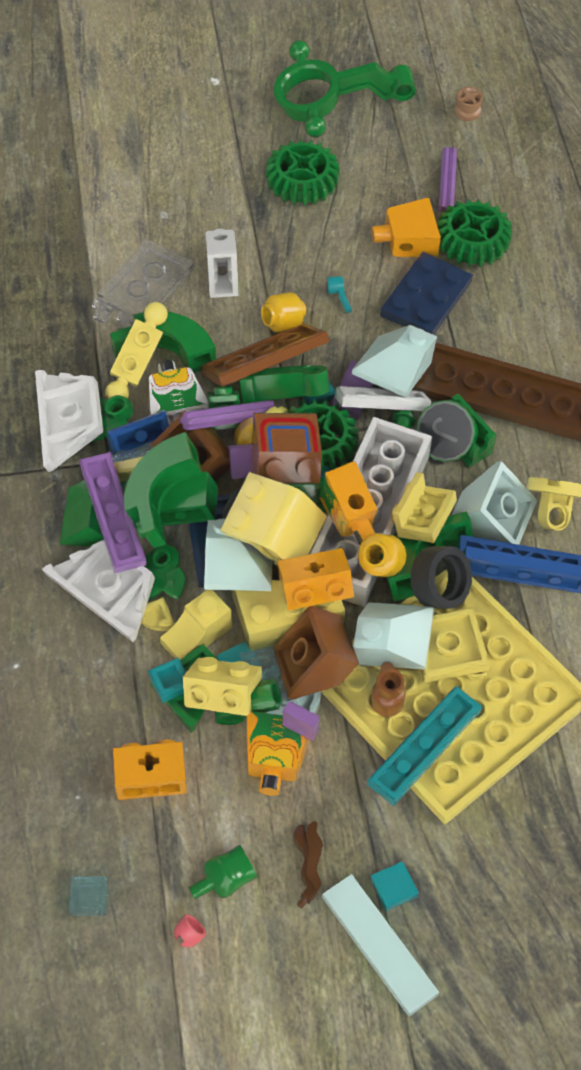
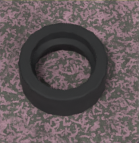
(424, 577)

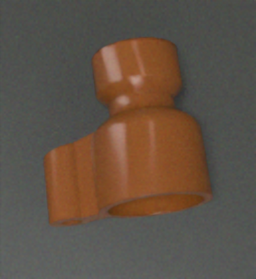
(388, 691)

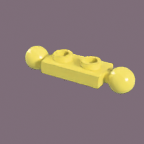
(137, 350)

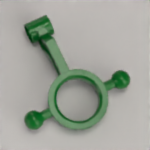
(387, 85)

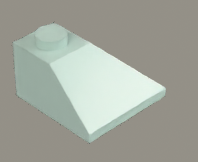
(397, 359)
(497, 505)
(234, 563)
(393, 635)

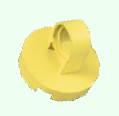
(554, 495)

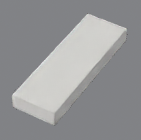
(380, 399)

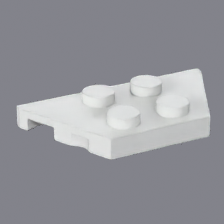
(67, 415)
(112, 596)

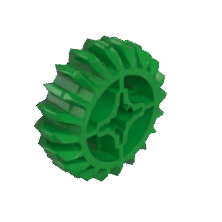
(302, 180)
(476, 225)
(334, 450)

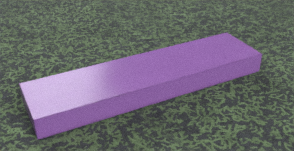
(108, 503)

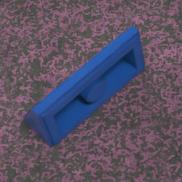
(137, 432)

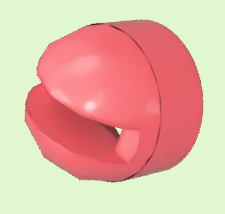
(190, 931)

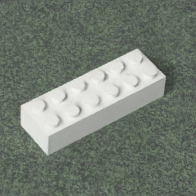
(387, 462)

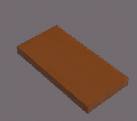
(263, 354)

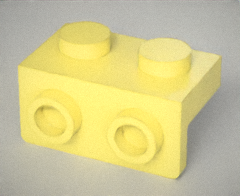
(422, 510)
(221, 685)

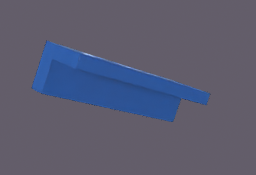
(522, 564)

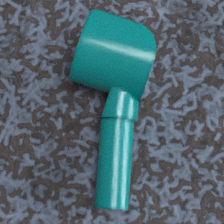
(336, 285)

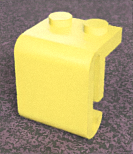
(274, 518)

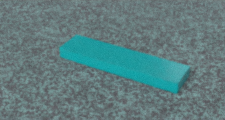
(424, 746)

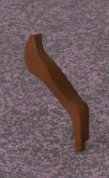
(311, 847)

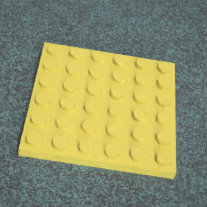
(521, 698)

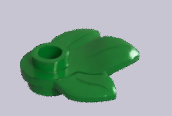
(114, 413)
(168, 575)

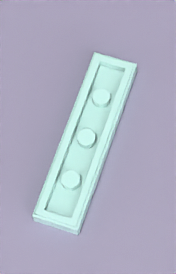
(380, 945)

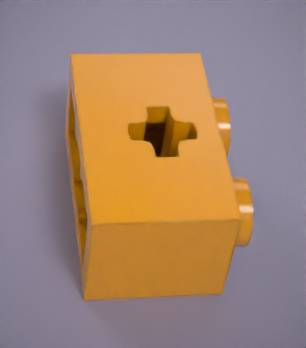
(315, 579)
(165, 779)

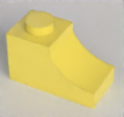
(201, 622)

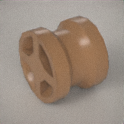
(468, 103)

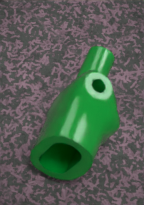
(225, 874)

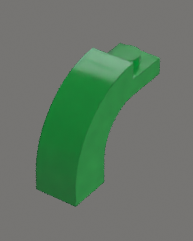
(179, 336)
(153, 478)
(455, 525)

